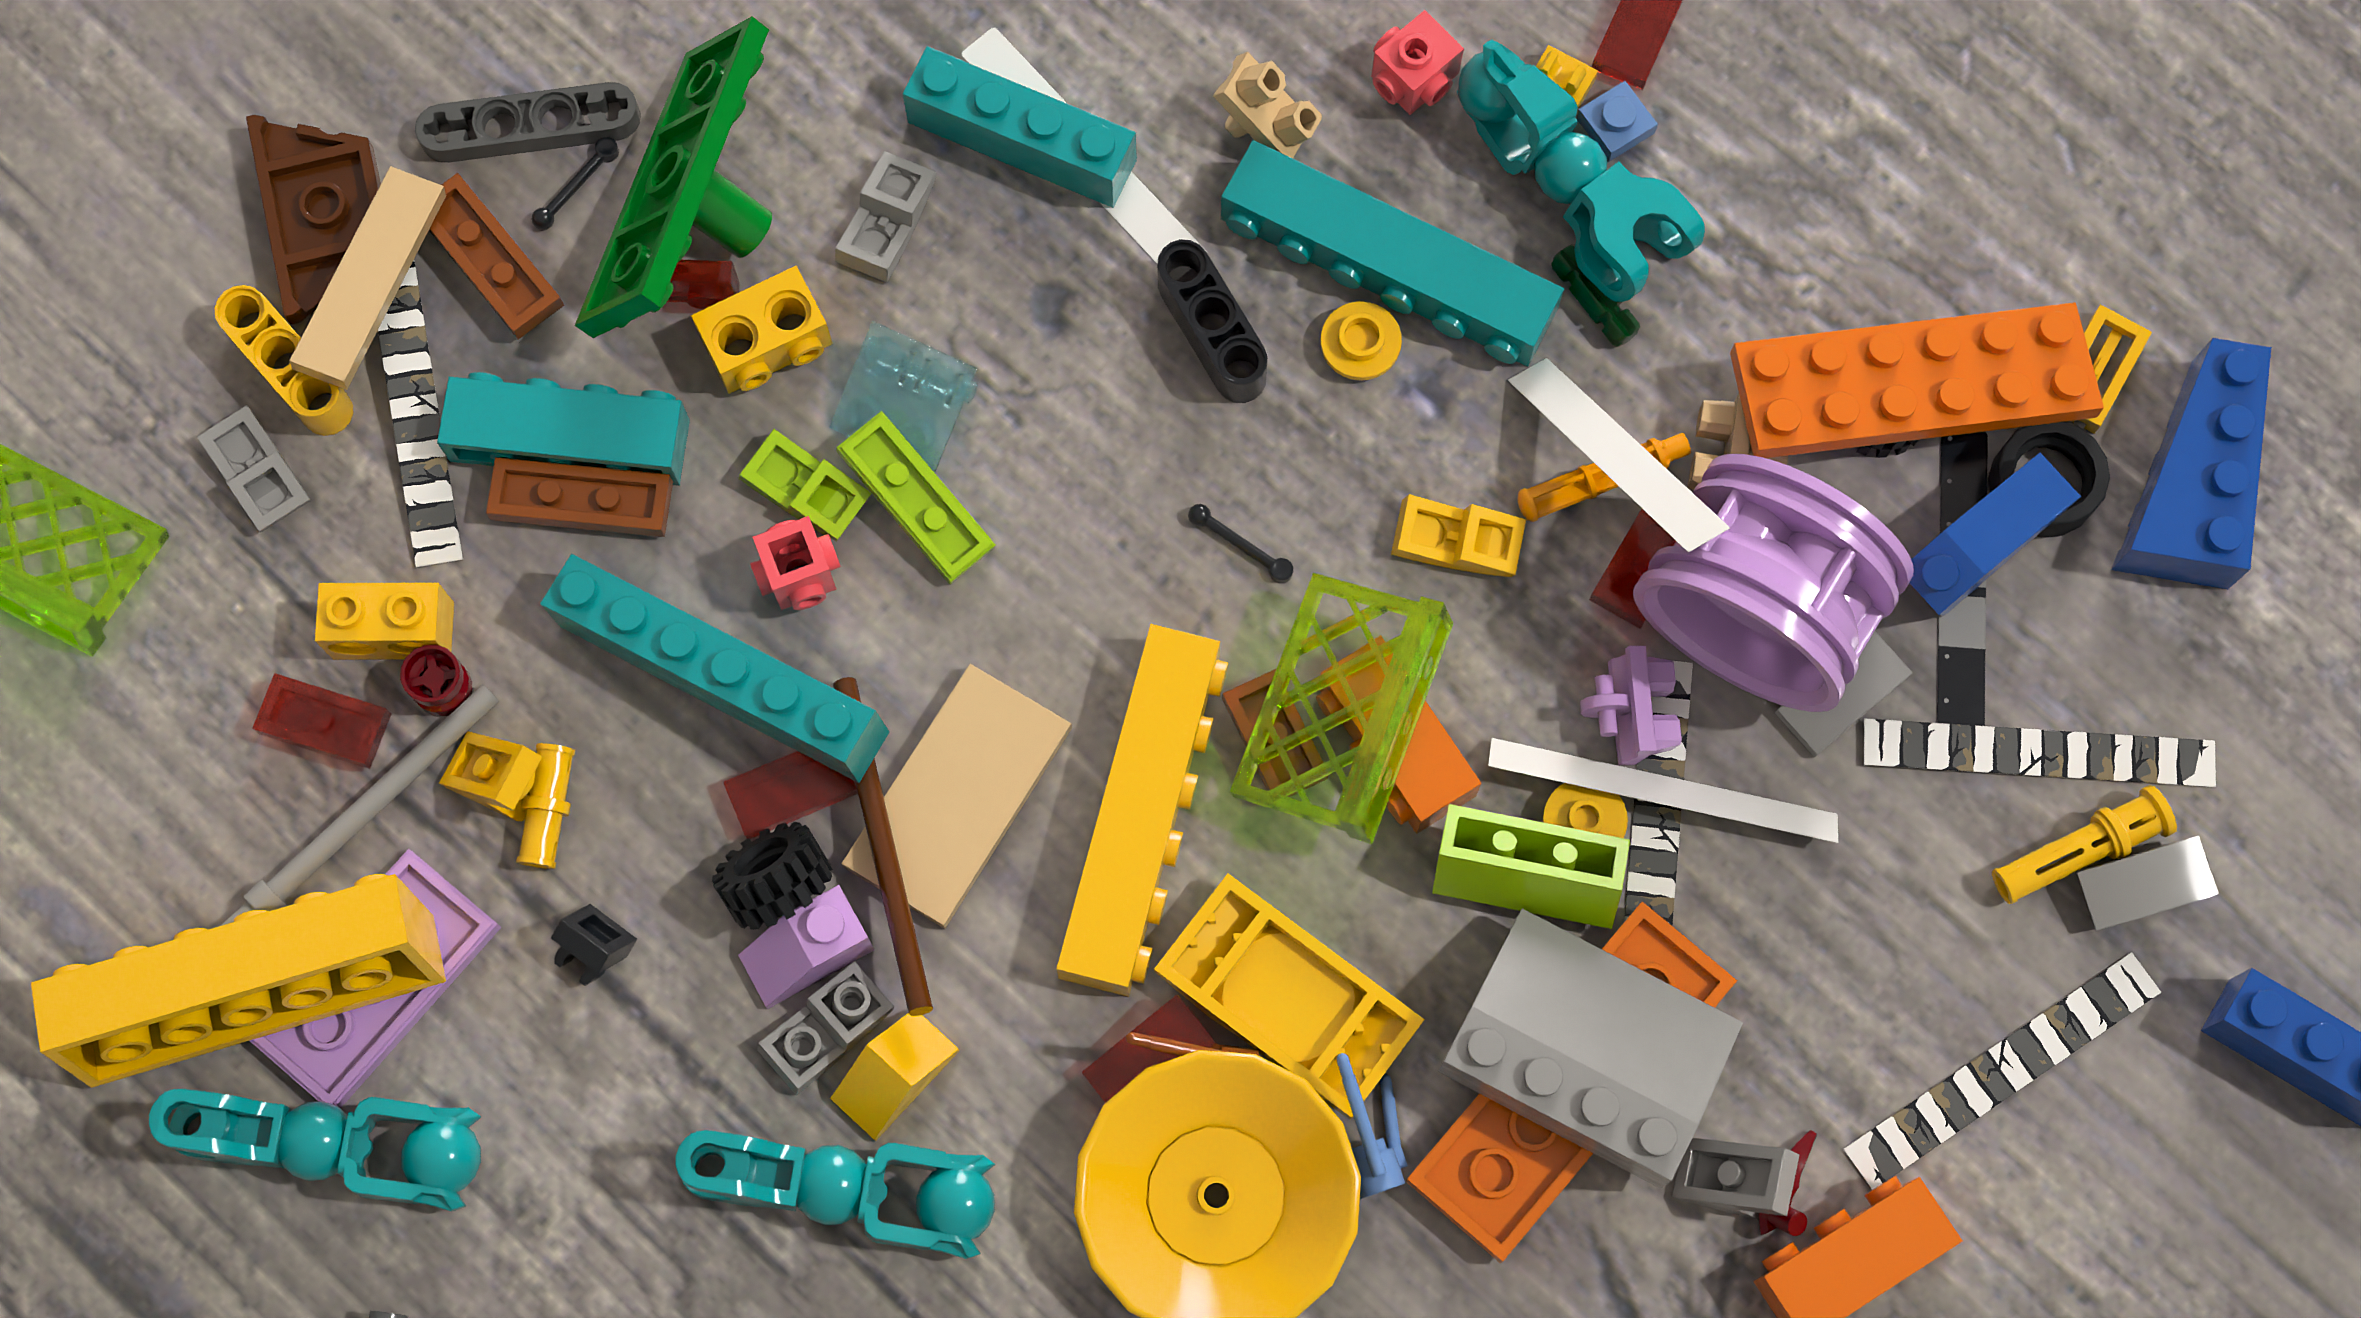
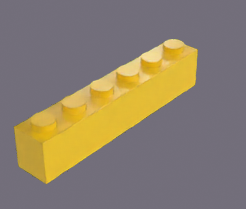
(1140, 811)

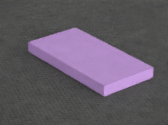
(343, 1050)

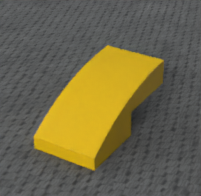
(1458, 538)

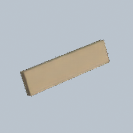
(368, 278)

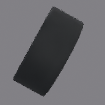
(2076, 446)

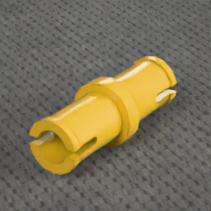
(546, 807)

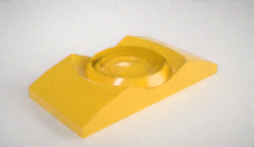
(1286, 993)

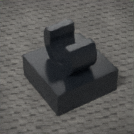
(592, 940)

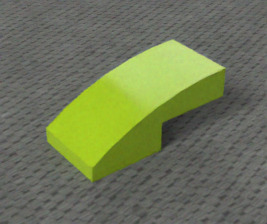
(804, 485)

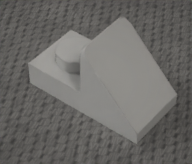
(1737, 1177)

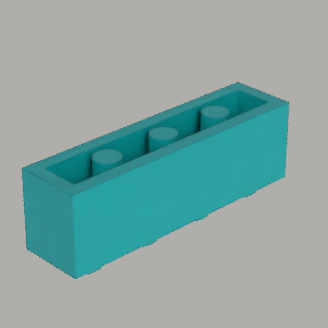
(1020, 126)
(562, 425)

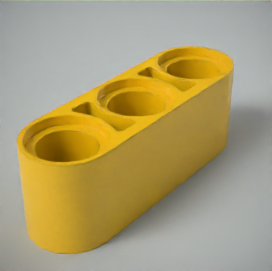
(267, 341)

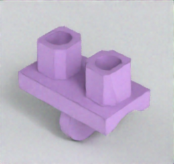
(1626, 705)

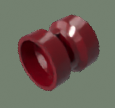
(430, 669)

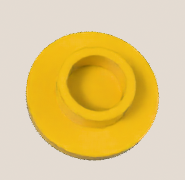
(1360, 340)
(1586, 810)

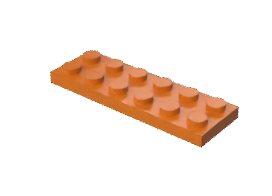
(1915, 380)
(1502, 1170)

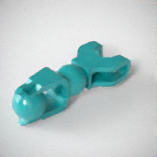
(1530, 126)
(323, 1141)
(838, 1185)

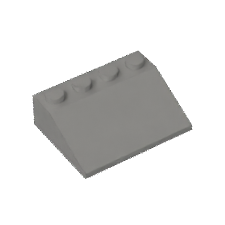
(1592, 1049)

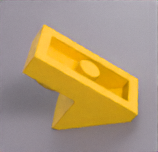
(492, 773)

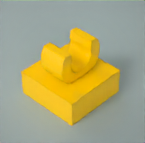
(1568, 73)

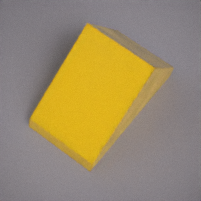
(892, 1073)

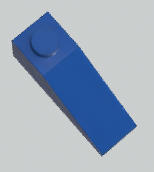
(1990, 534)

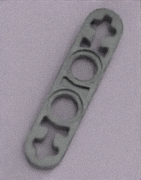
(528, 114)

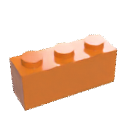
(1433, 766)
(1858, 1254)

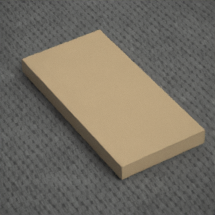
(962, 791)

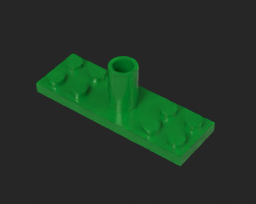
(680, 186)

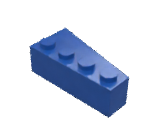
(2205, 478)

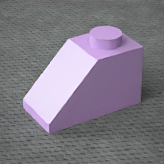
(805, 947)

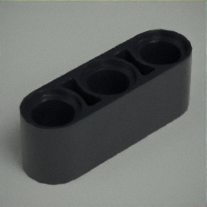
(1207, 295)

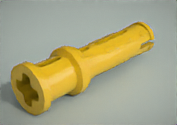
(2113, 836)

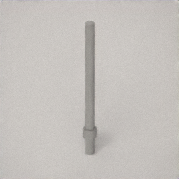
(272, 894)

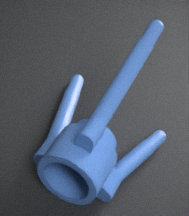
(1377, 1165)

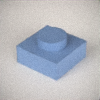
(1617, 120)

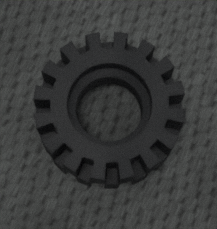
(772, 875)

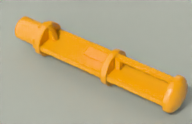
(1590, 481)

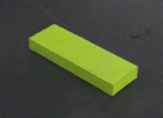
(915, 497)

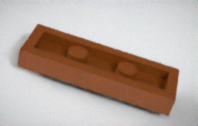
(492, 260)
(579, 497)

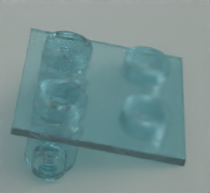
(911, 385)

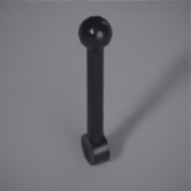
(606, 151)
(1280, 569)

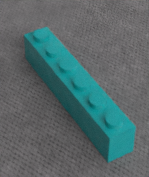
(1389, 254)
(716, 668)

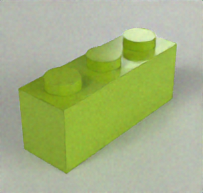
(1531, 866)

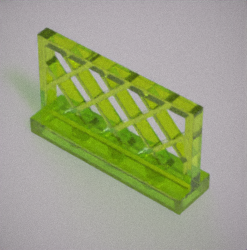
(37, 598)
(1393, 713)

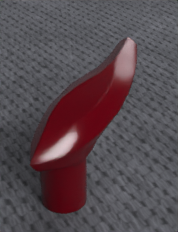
(1795, 1221)

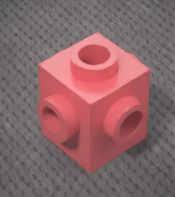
(1416, 63)
(793, 545)

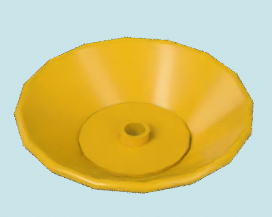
(1230, 1125)

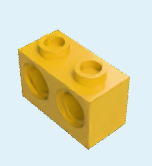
(755, 317)
(382, 619)

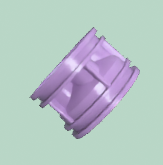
(1783, 591)

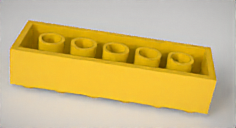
(237, 980)

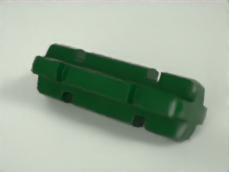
(1618, 324)

